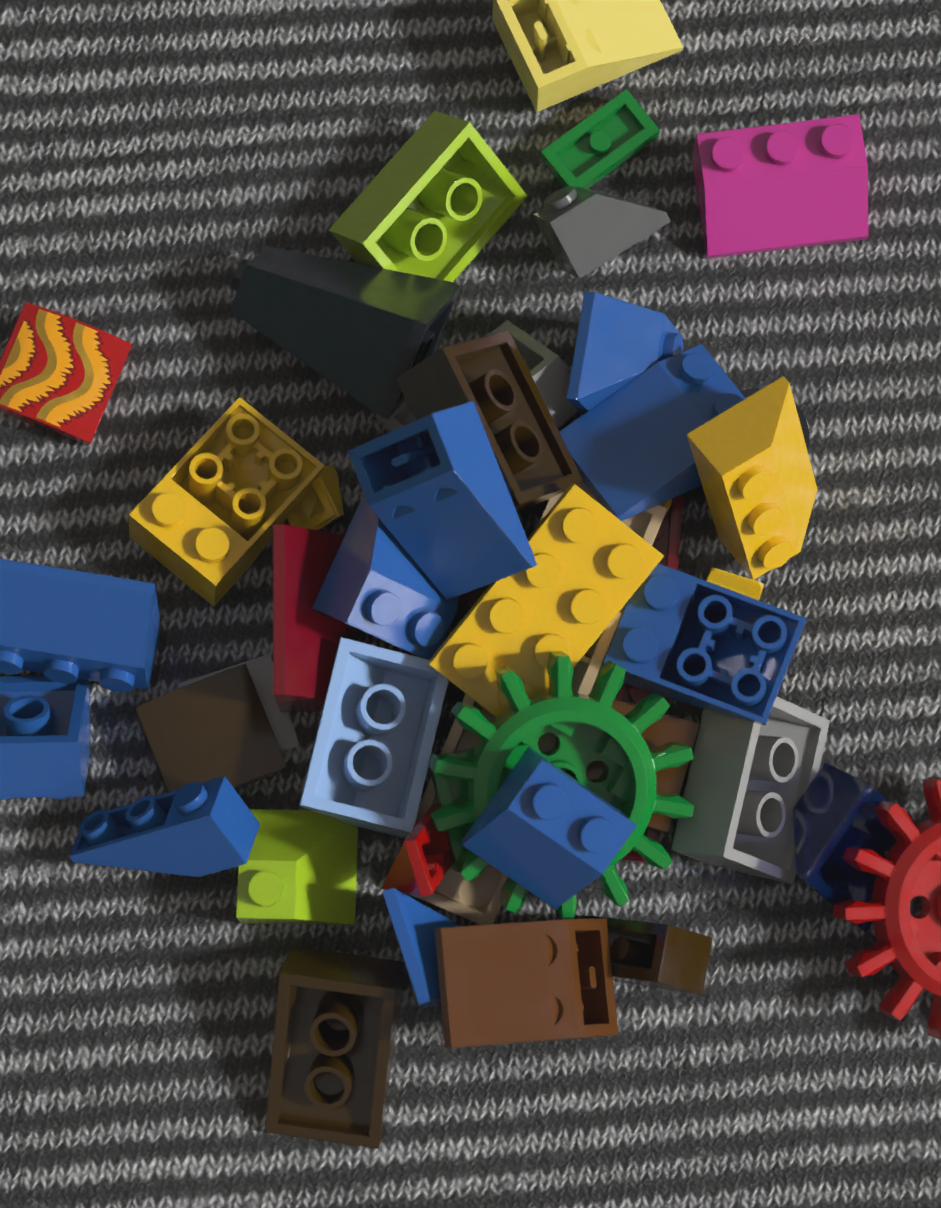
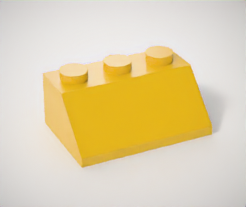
(757, 477)

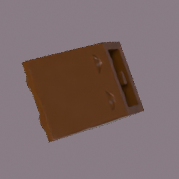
(525, 982)

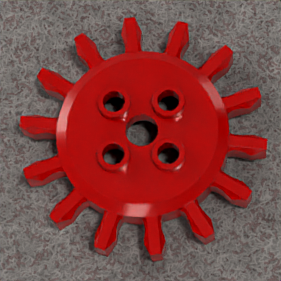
(904, 941)

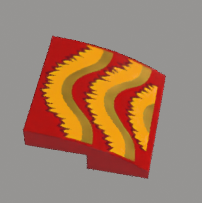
(59, 372)

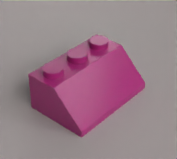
(781, 186)

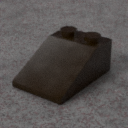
(333, 1046)

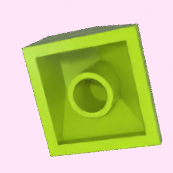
(299, 870)

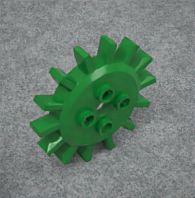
(584, 732)

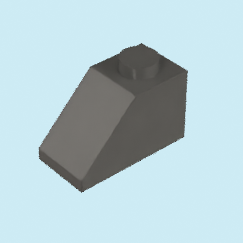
(593, 227)

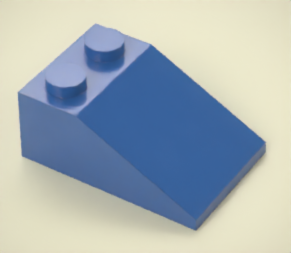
(636, 441)
(384, 589)

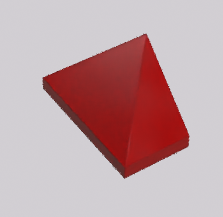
(421, 859)

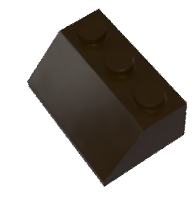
(510, 408)

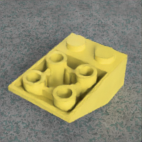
(581, 44)

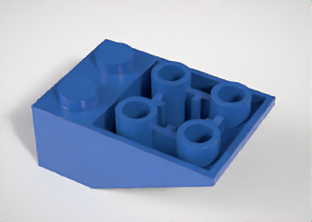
(445, 500)
(705, 645)

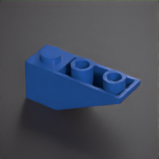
(177, 833)

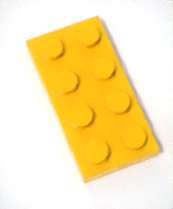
(580, 583)

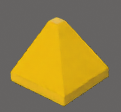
(320, 504)

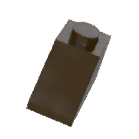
(657, 955)

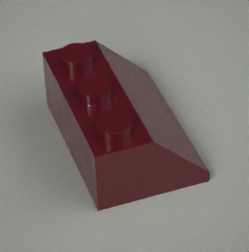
(303, 637)

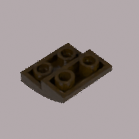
(211, 732)

